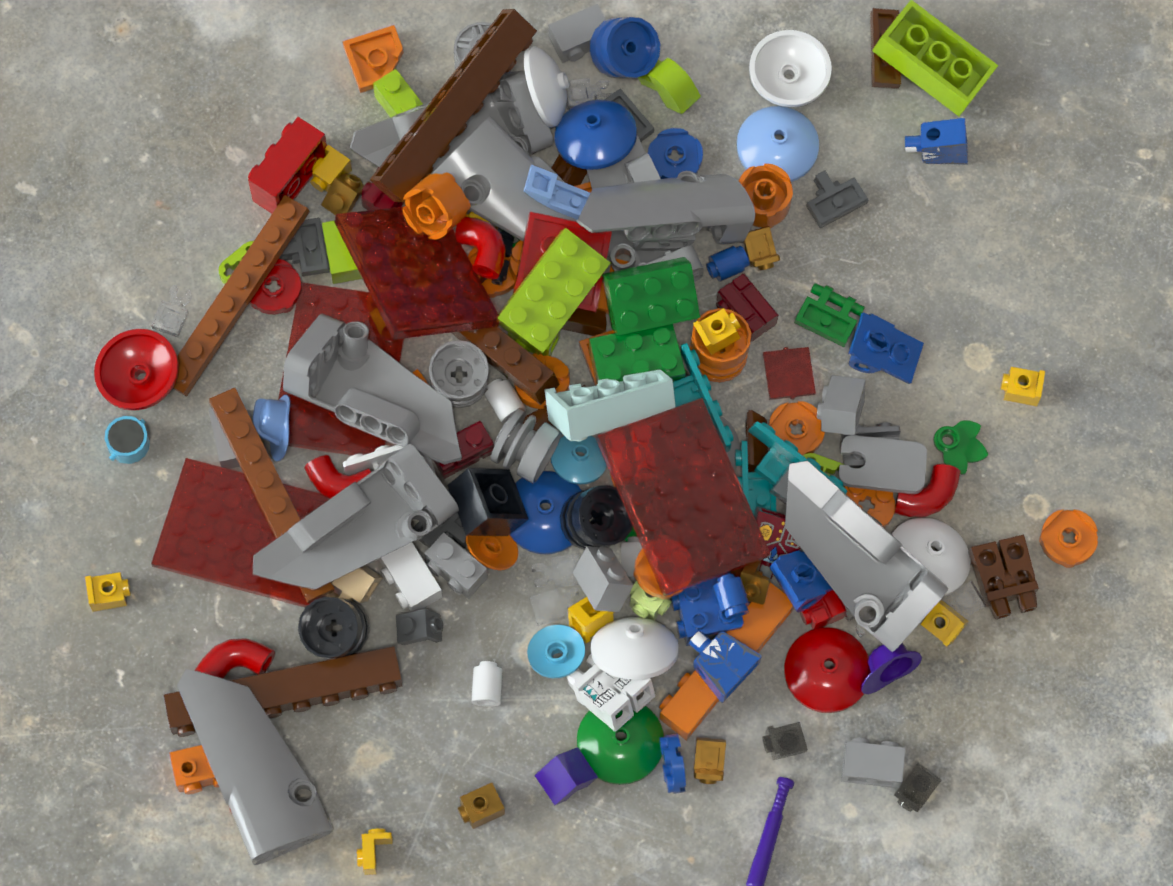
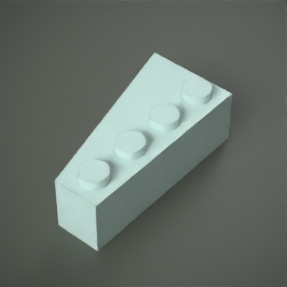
(609, 404)

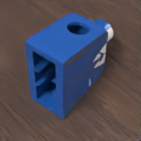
(941, 142)
(723, 662)

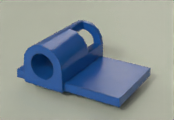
(884, 349)
(799, 579)

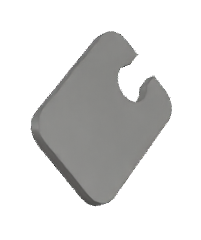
(888, 464)

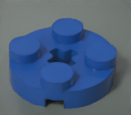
(678, 140)
(674, 765)

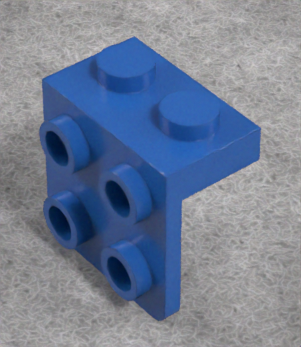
(701, 612)

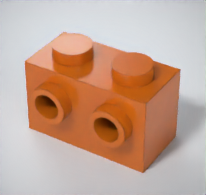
(192, 770)

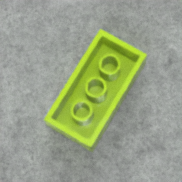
(934, 57)
(552, 291)

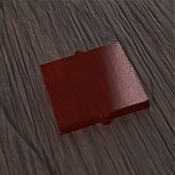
(789, 373)

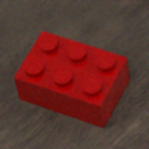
(287, 164)

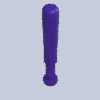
(767, 842)

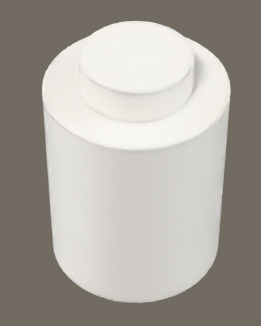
(503, 399)
(487, 684)

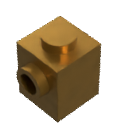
(481, 806)

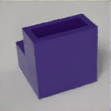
(565, 775)

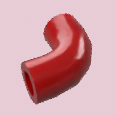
(488, 243)
(328, 479)
(933, 497)
(235, 654)

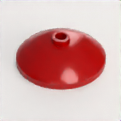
(128, 357)
(825, 688)

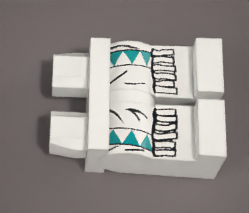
(609, 694)

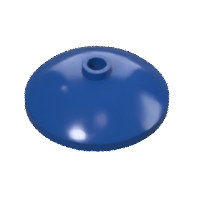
(599, 143)
(543, 530)

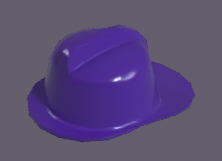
(889, 666)

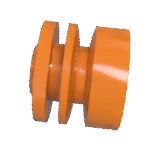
(725, 365)

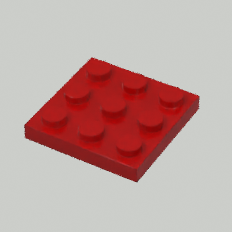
(539, 235)

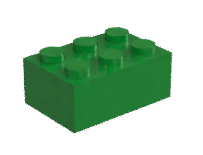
(651, 295)
(635, 353)

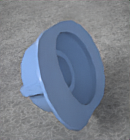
(272, 424)

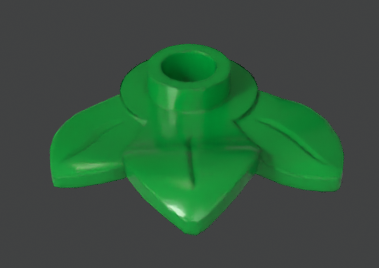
(964, 445)

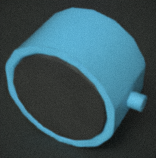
(127, 439)

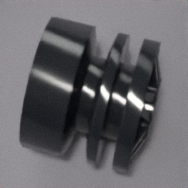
(609, 521)
(317, 627)

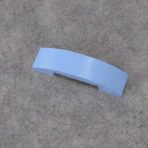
(554, 194)

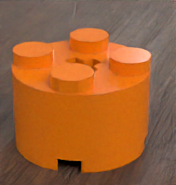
(774, 183)
(435, 205)

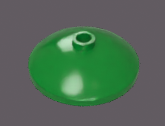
(623, 760)

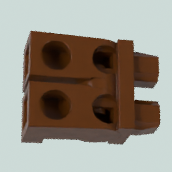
(1005, 575)

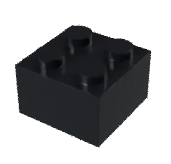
(488, 502)

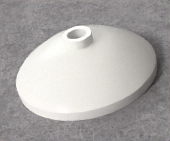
(792, 54)
(546, 85)
(951, 560)
(634, 648)

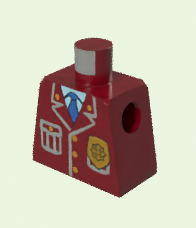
(776, 537)

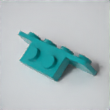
(697, 387)
(781, 455)
(753, 485)

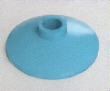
(578, 468)
(556, 640)

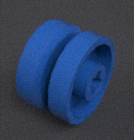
(625, 47)

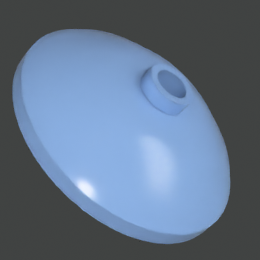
(793, 153)

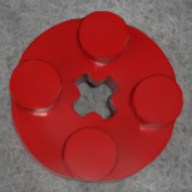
(283, 299)

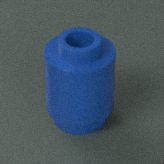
(727, 263)
(731, 596)

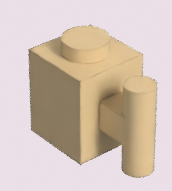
(357, 585)

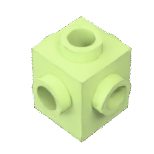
(645, 606)

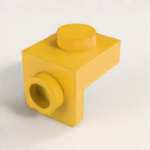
(367, 856)

